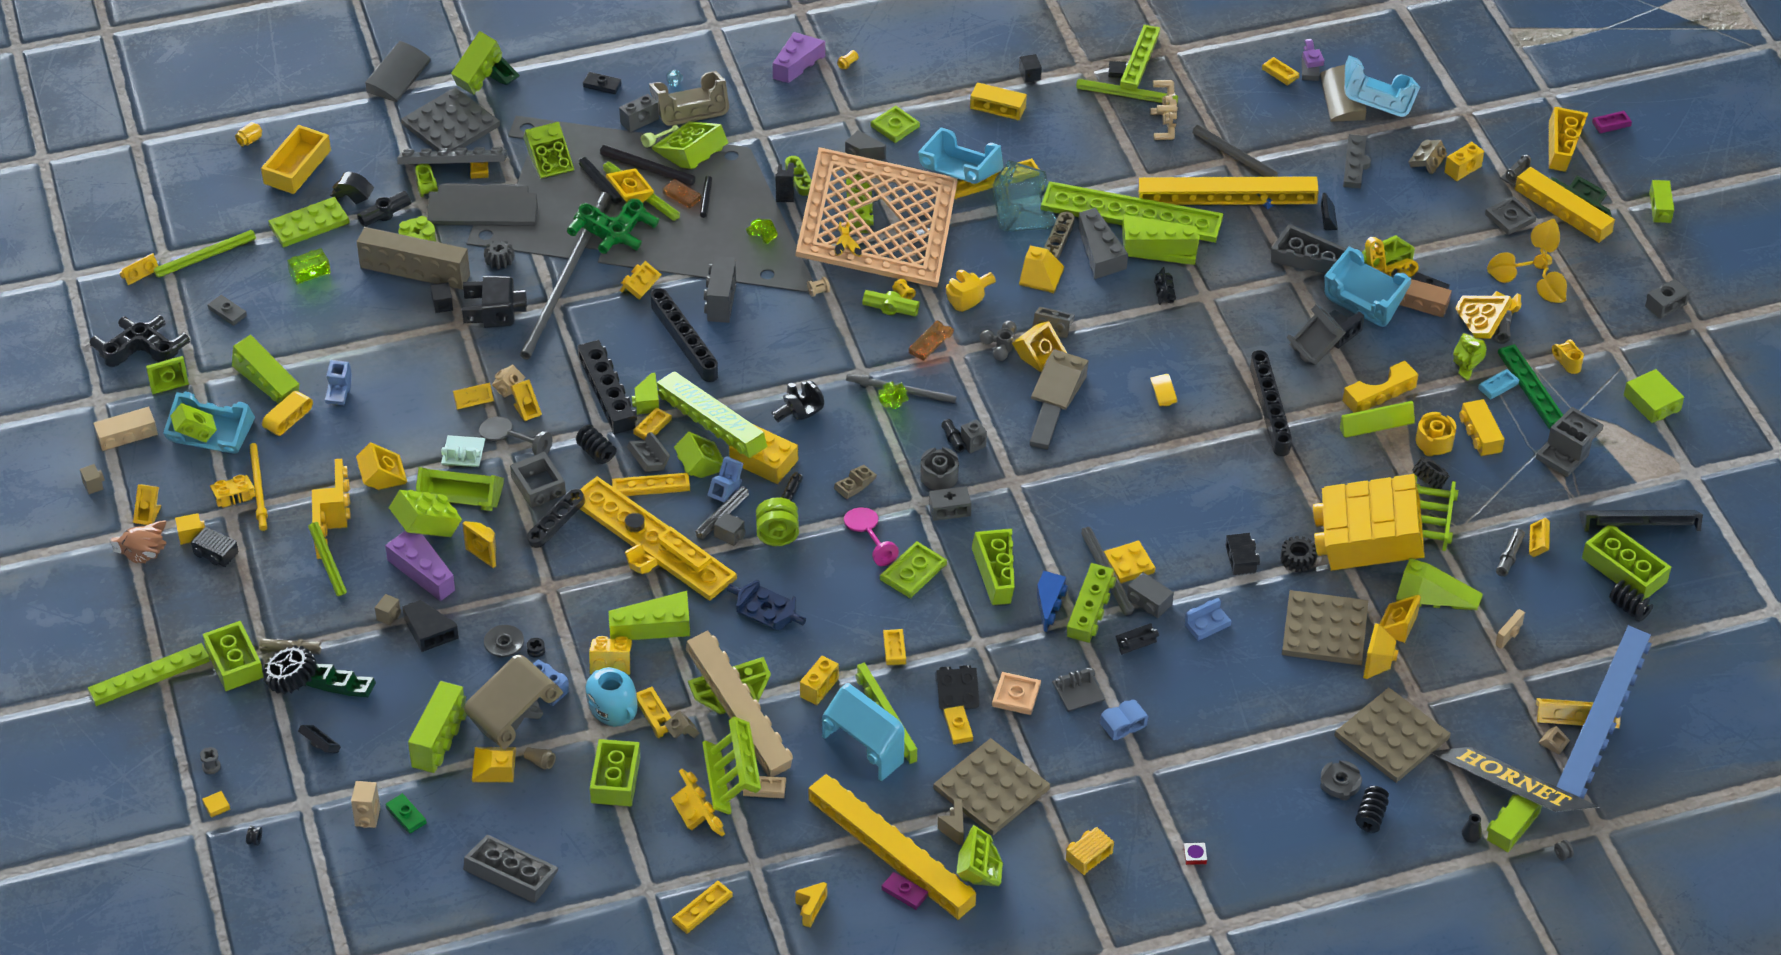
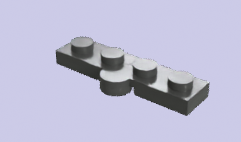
(1355, 161)

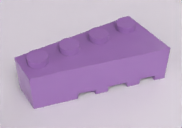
(421, 563)

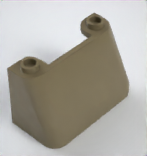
(692, 104)
(508, 697)

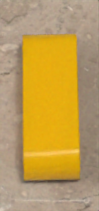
(287, 413)

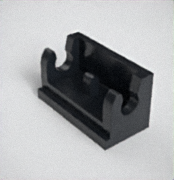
(785, 184)

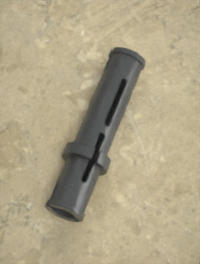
(1508, 557)

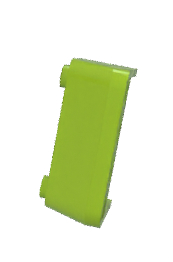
(461, 487)

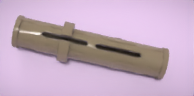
(277, 645)

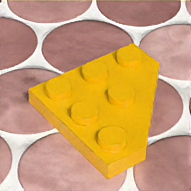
(1483, 313)

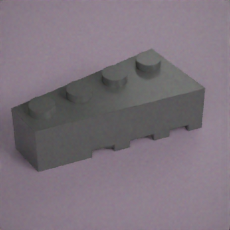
(1101, 244)
(1305, 250)

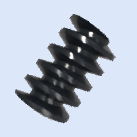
(595, 444)
(1630, 602)
(1372, 809)

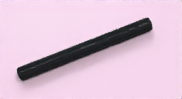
(647, 165)

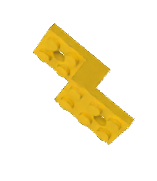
(331, 504)

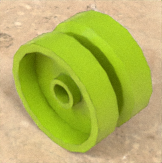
(777, 521)

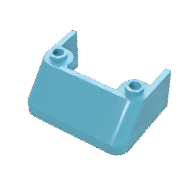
(868, 725)

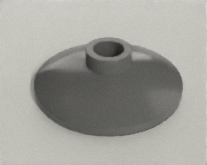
(503, 640)

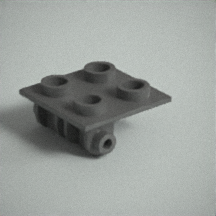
(1078, 689)

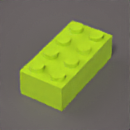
(1626, 560)
(437, 727)

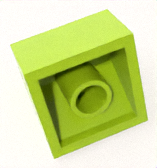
(698, 455)

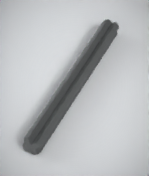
(1234, 152)
(1101, 559)

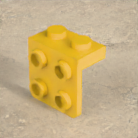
(610, 653)

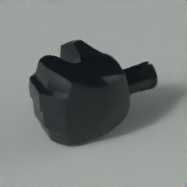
(801, 405)

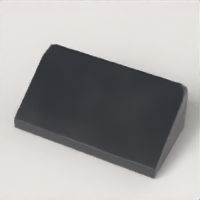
(1328, 213)

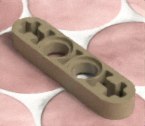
(1060, 238)

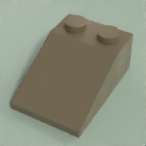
(1060, 379)

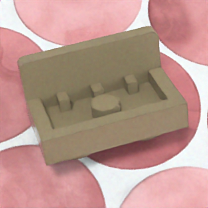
(1429, 154)

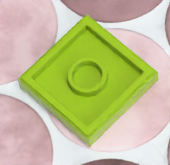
(895, 124)

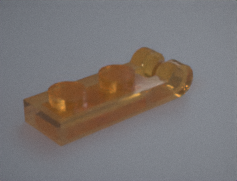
(930, 340)

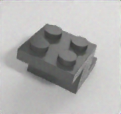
(1569, 441)

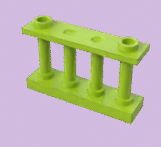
(1452, 495)
(745, 767)

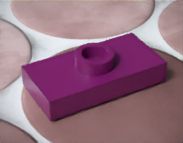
(1612, 122)
(904, 890)

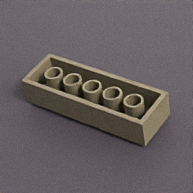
(413, 257)

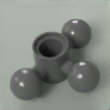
(1003, 340)

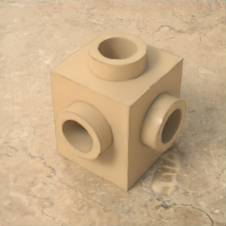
(506, 378)

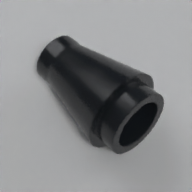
(1472, 829)

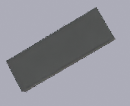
(1045, 426)

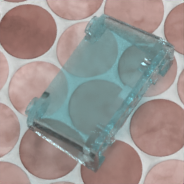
(1019, 198)

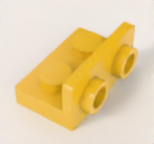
(641, 280)

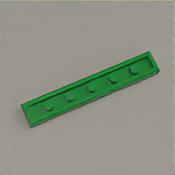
(1530, 384)

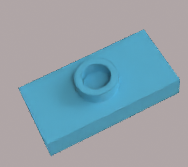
(1498, 384)

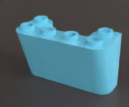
(946, 157)
(231, 424)

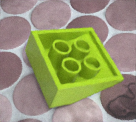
(692, 144)

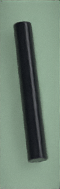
(705, 198)

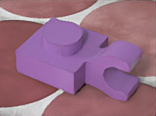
(1312, 57)

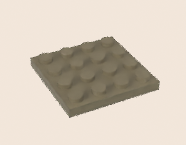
(1325, 627)
(1392, 734)
(992, 786)

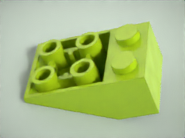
(548, 150)

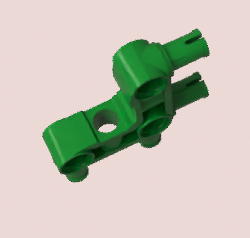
(612, 229)

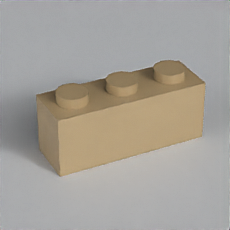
(125, 428)

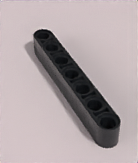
(684, 335)
(1270, 403)

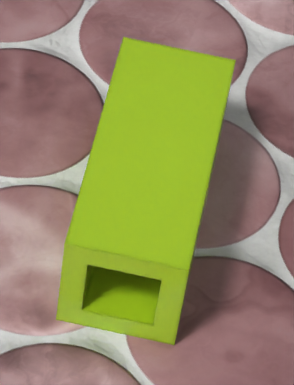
(1661, 201)

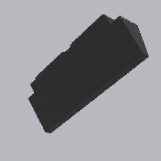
(1641, 517)

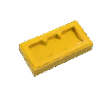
(1280, 71)
(473, 396)
(652, 423)
(1539, 537)
(894, 647)
(958, 725)

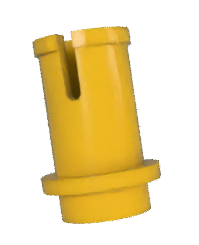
(844, 62)

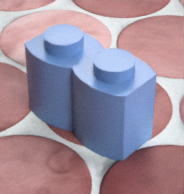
(1123, 719)

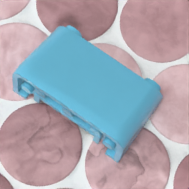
(1392, 98)
(1365, 288)

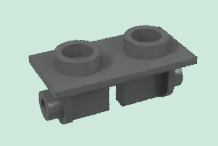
(1518, 168)

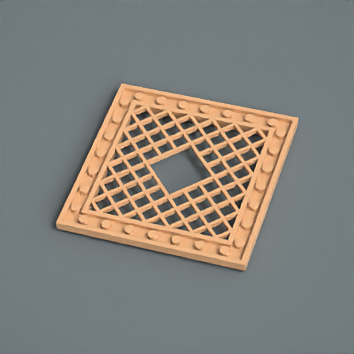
(941, 186)

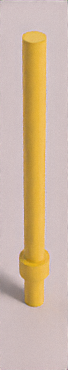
(261, 511)

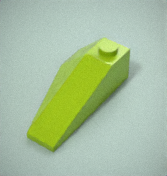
(1436, 587)

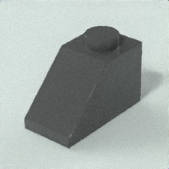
(865, 146)

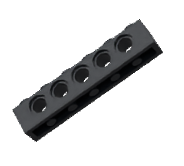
(607, 387)

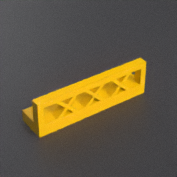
(1564, 712)

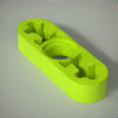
(798, 181)

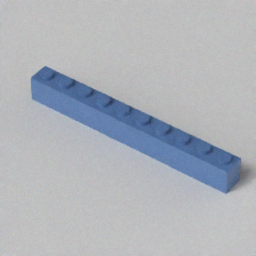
(1603, 712)

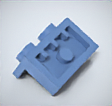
(1206, 619)

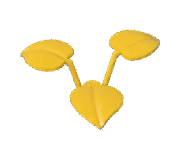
(1547, 238)

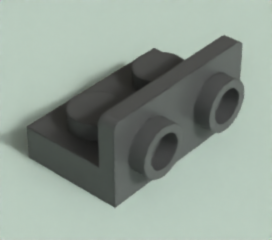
(1059, 320)

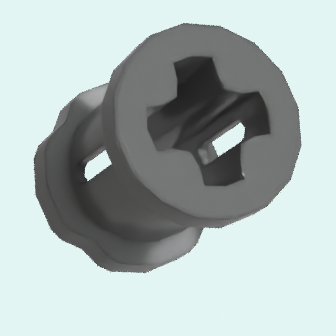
(209, 757)

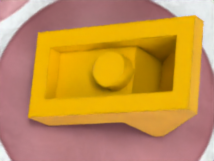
(526, 401)
(146, 504)
(811, 900)

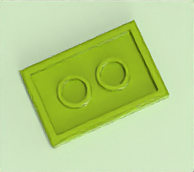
(913, 569)

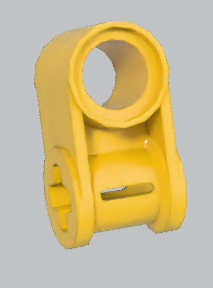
(1568, 356)

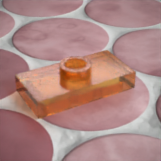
(682, 193)

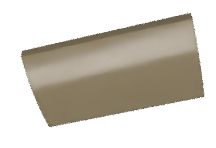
(1338, 104)

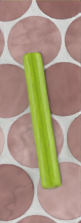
(327, 559)

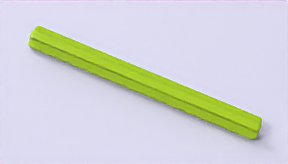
(1119, 91)
(654, 200)
(204, 253)

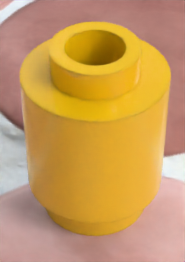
(248, 134)

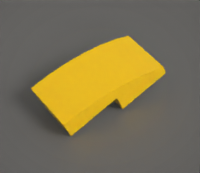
(1163, 390)

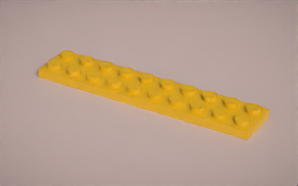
(610, 510)

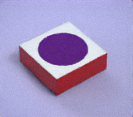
(1195, 853)

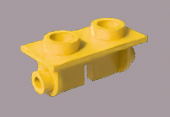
(139, 269)

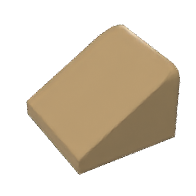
(1554, 740)

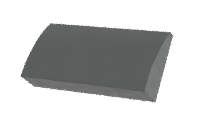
(397, 72)
(510, 868)

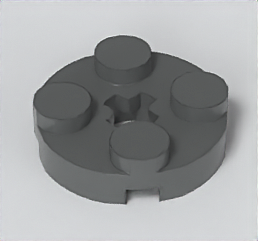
(1336, 788)

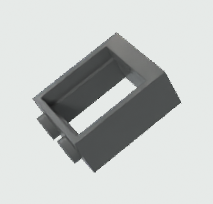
(531, 467)

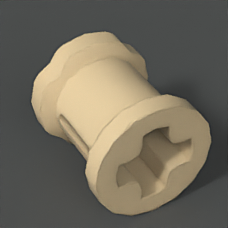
(818, 286)

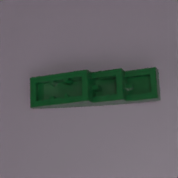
(341, 681)

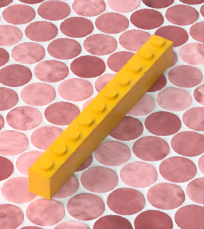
(1229, 190)
(892, 846)

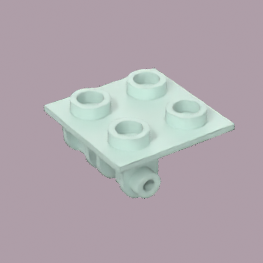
(462, 451)

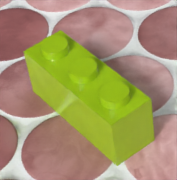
(1512, 822)

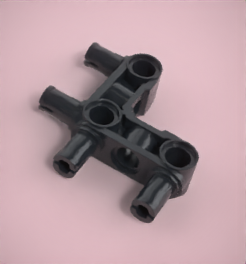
(136, 338)

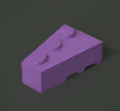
(796, 56)

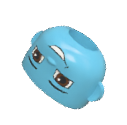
(611, 696)

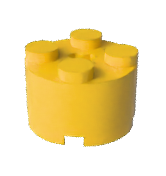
(1435, 434)

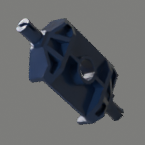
(755, 597)

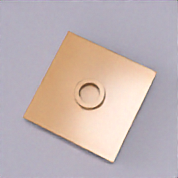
(1016, 693)

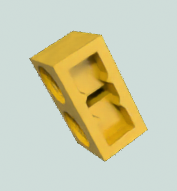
(819, 680)

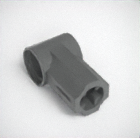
(1502, 332)

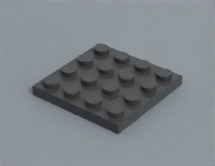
(450, 121)

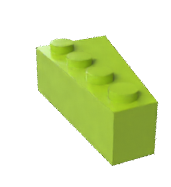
(1158, 237)

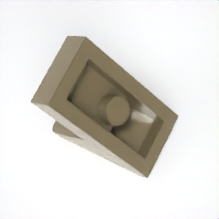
(953, 825)

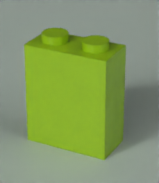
(1654, 396)

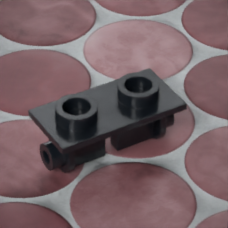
(1164, 287)
(1137, 638)

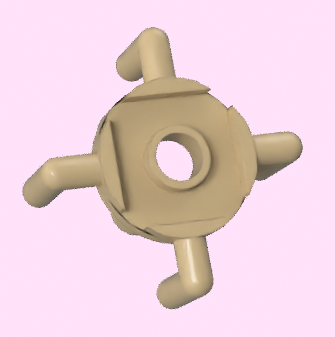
(1167, 109)

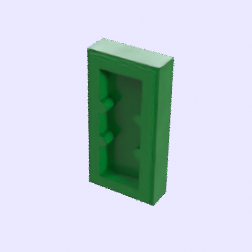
(406, 813)

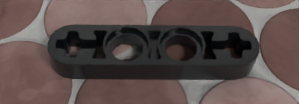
(553, 516)

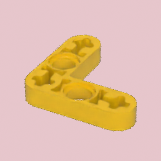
(1371, 256)

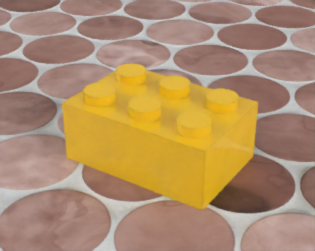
(772, 461)

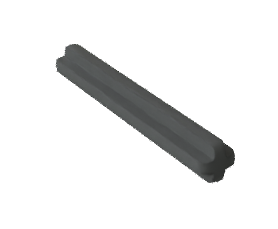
(728, 506)

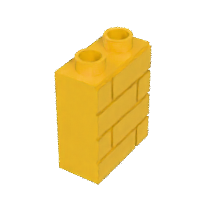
(1370, 522)

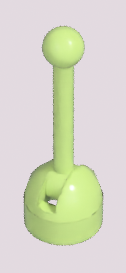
(649, 139)

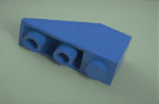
(1049, 594)

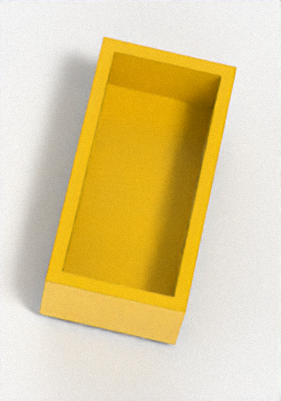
(296, 159)

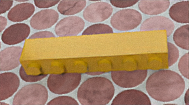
(1564, 204)

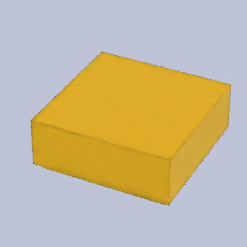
(479, 170)
(216, 804)

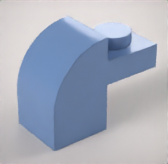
(339, 382)
(727, 481)

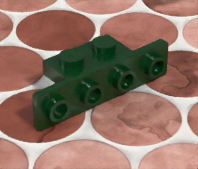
(1587, 192)

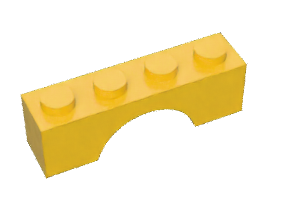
(1364, 396)

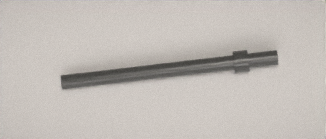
(867, 381)

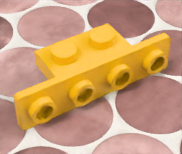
(693, 805)

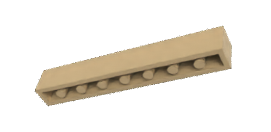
(738, 702)

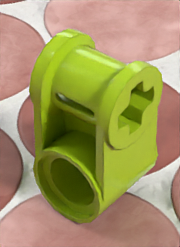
(425, 179)

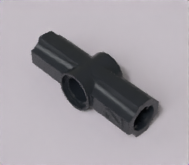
(384, 208)

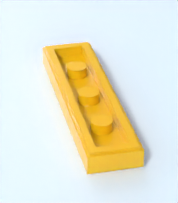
(652, 484)

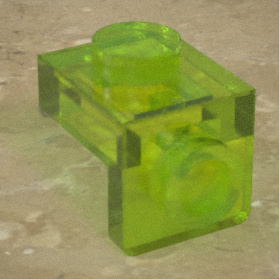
(764, 228)

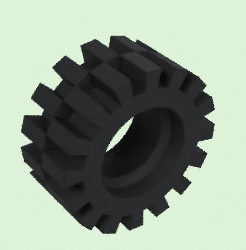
(1430, 473)
(1298, 562)

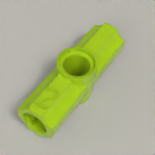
(890, 303)

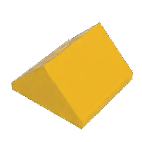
(630, 185)
(1400, 617)

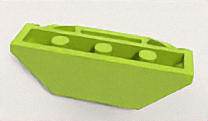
(1395, 250)
(753, 673)
(979, 860)

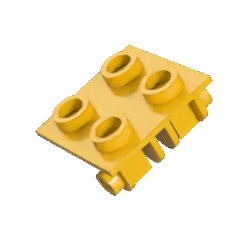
(224, 489)

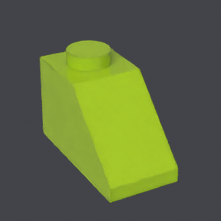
(646, 395)

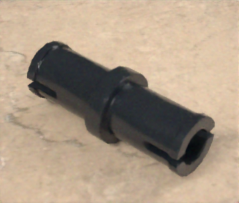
(953, 435)

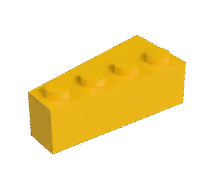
(1564, 132)

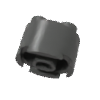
(939, 468)

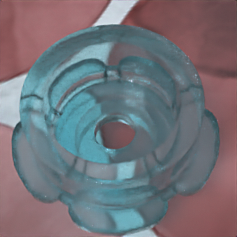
(674, 81)

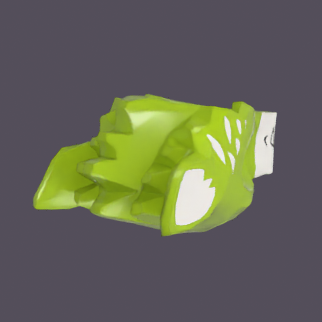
(1469, 354)

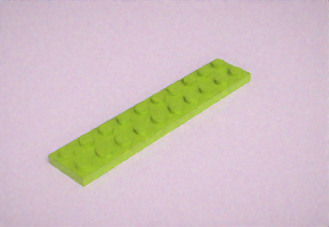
(1112, 206)

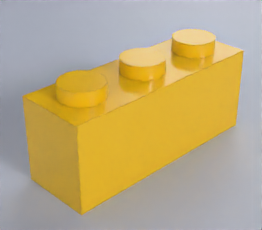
(998, 101)
(1482, 427)

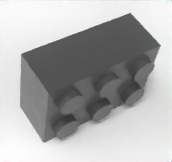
(720, 289)

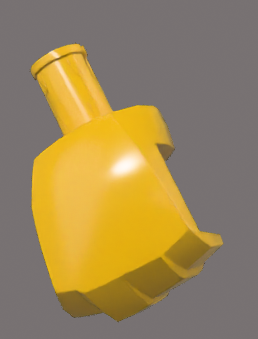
(969, 292)

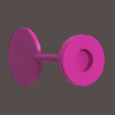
(865, 520)

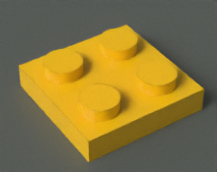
(1129, 561)

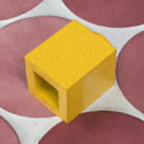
(188, 527)

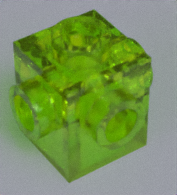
(892, 395)

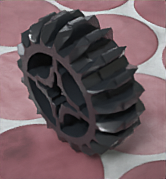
(289, 669)

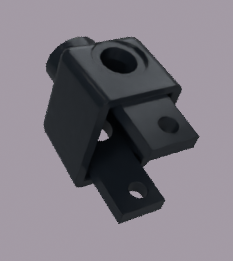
(498, 301)

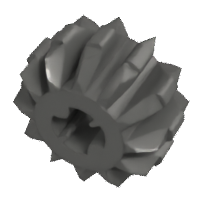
(499, 254)

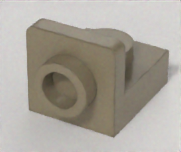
(681, 724)

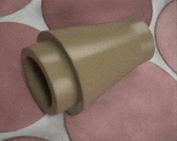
(541, 757)

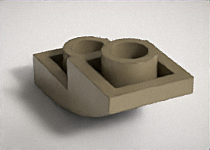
(858, 480)

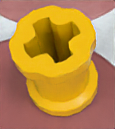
(904, 290)

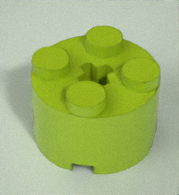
(418, 228)

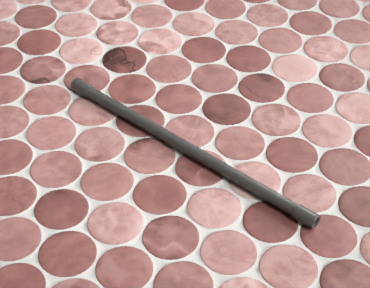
(530, 344)

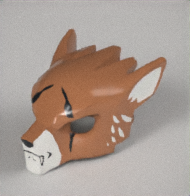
(143, 542)

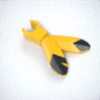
(846, 240)

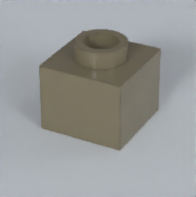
(92, 478)
(388, 609)

